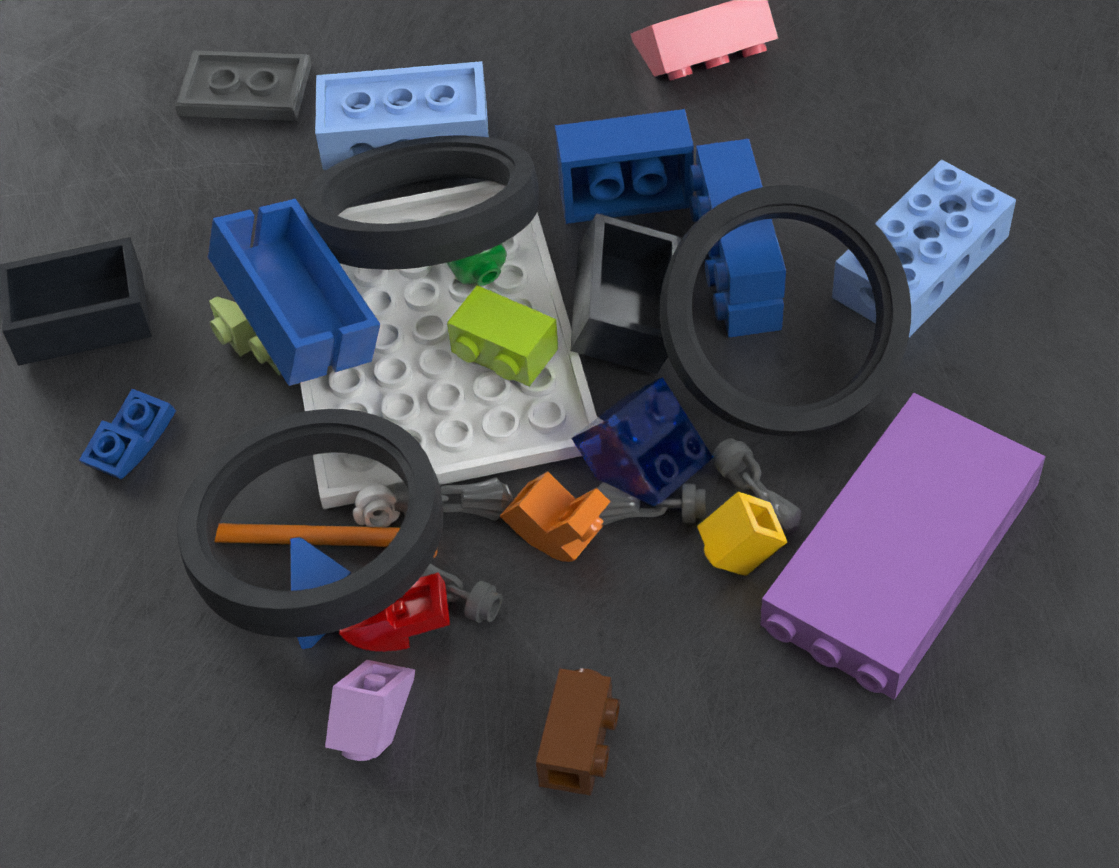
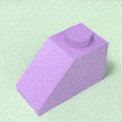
(367, 709)

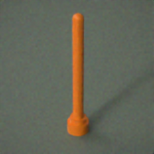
(312, 534)

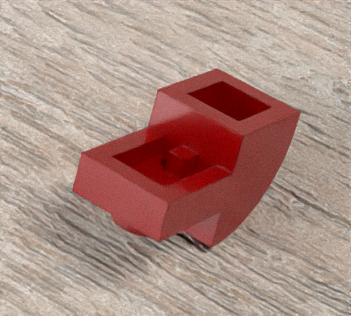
(416, 612)

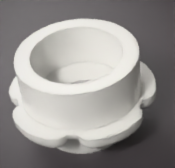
(373, 499)

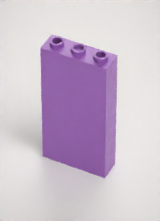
(901, 545)

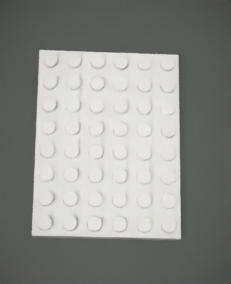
(454, 408)

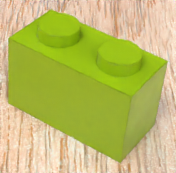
(503, 336)

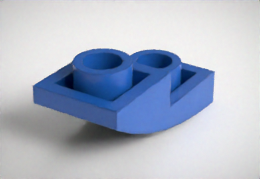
(126, 441)

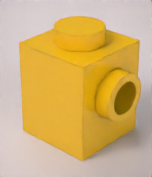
(741, 534)

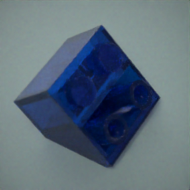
(644, 444)

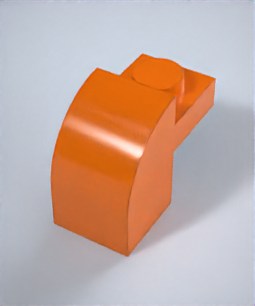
(554, 519)

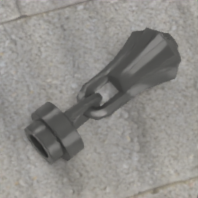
(731, 459)
(482, 498)
(627, 506)
(482, 601)

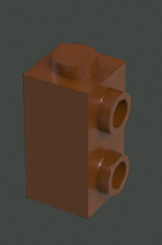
(575, 731)

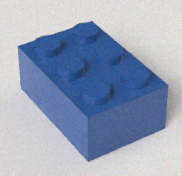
(624, 165)

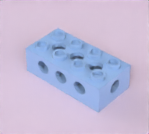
(396, 106)
(970, 226)

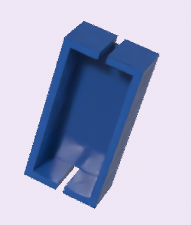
(748, 260)
(293, 291)

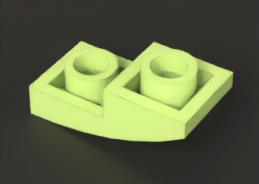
(233, 327)

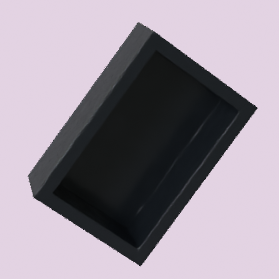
(620, 293)
(73, 301)

